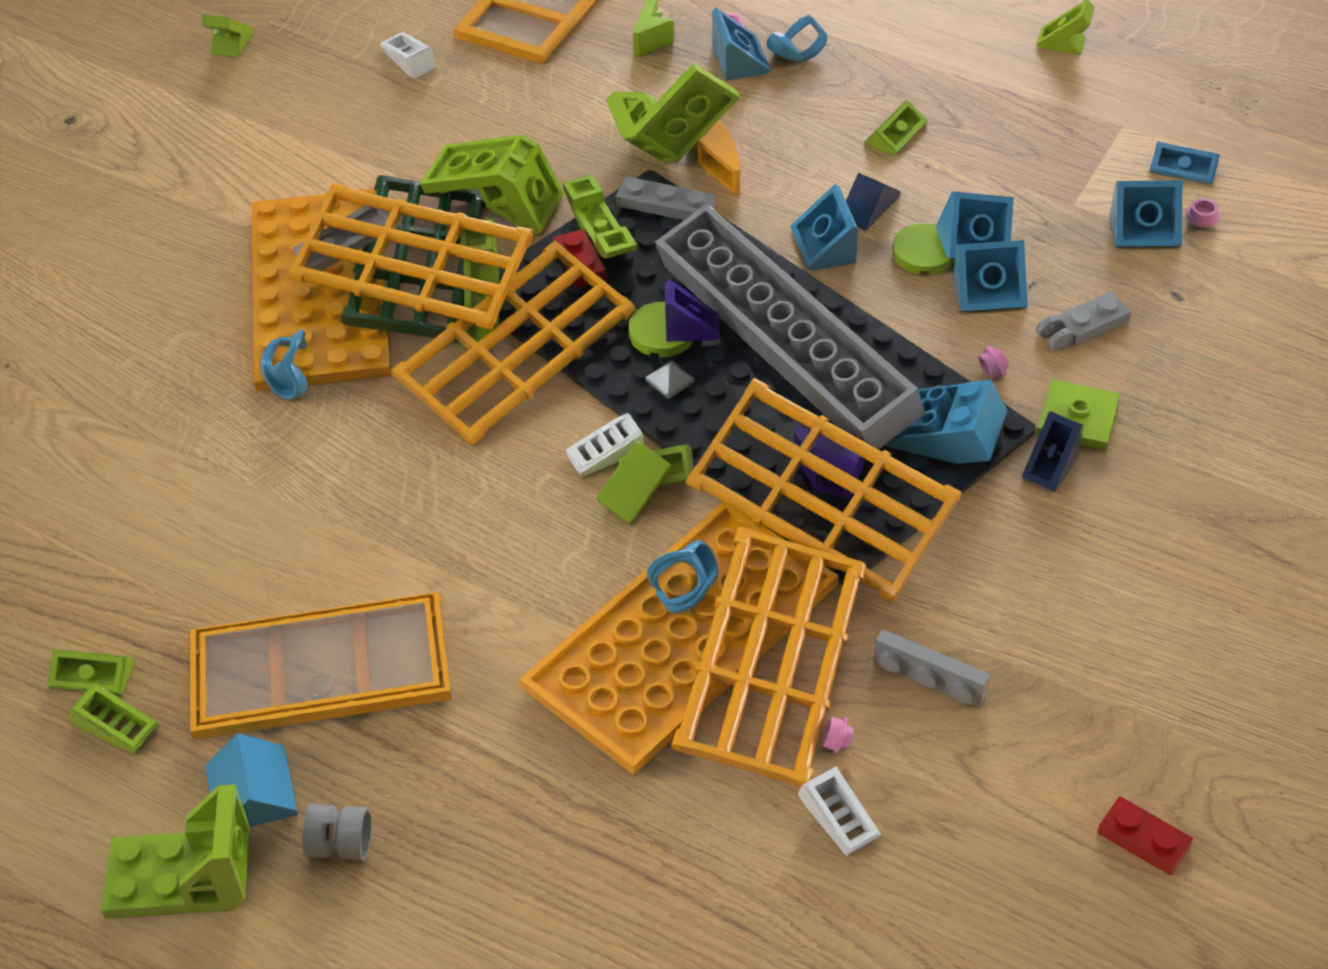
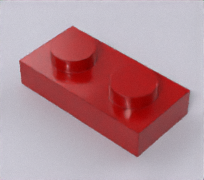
(581, 248)
(1145, 835)

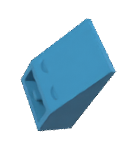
(957, 424)

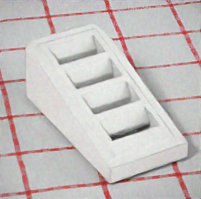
(409, 54)
(620, 430)
(834, 781)

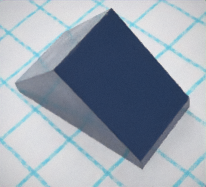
(869, 200)
(1054, 451)

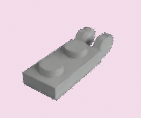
(1084, 321)

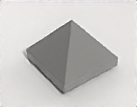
(670, 379)

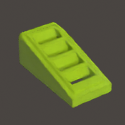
(96, 697)

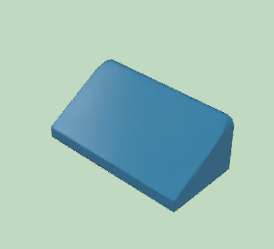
(1184, 163)

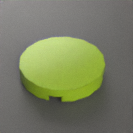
(920, 249)
(648, 332)

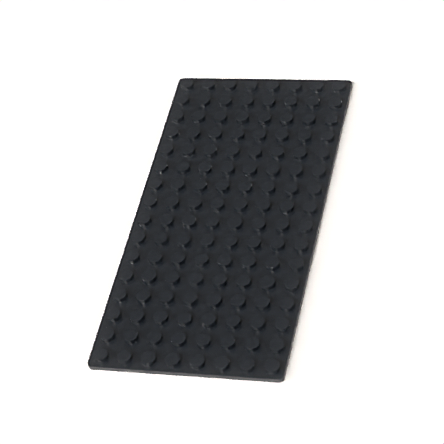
(721, 373)

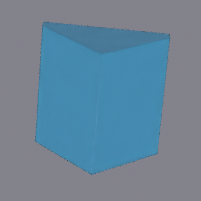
(736, 48)
(1147, 213)
(974, 219)
(827, 232)
(990, 275)
(260, 777)

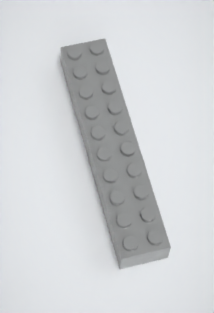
(790, 329)

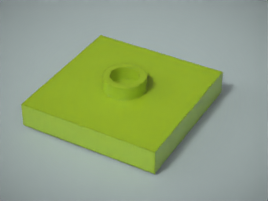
(1085, 405)

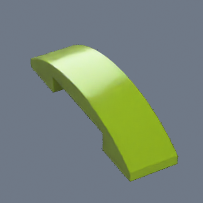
(596, 219)
(481, 272)

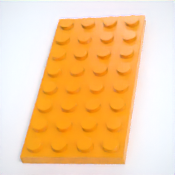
(285, 306)
(633, 662)

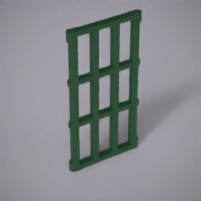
(386, 321)

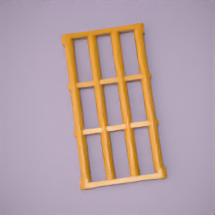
(433, 275)
(503, 369)
(802, 455)
(744, 680)

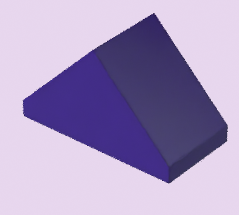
(688, 316)

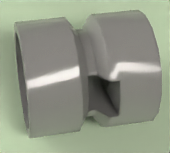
(351, 832)

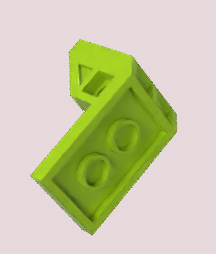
(679, 116)
(513, 163)
(182, 870)

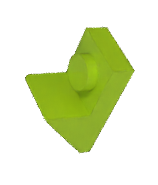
(652, 30)
(1065, 31)
(228, 34)

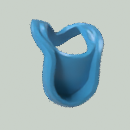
(782, 46)
(285, 377)
(703, 562)

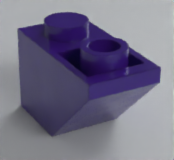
(833, 454)

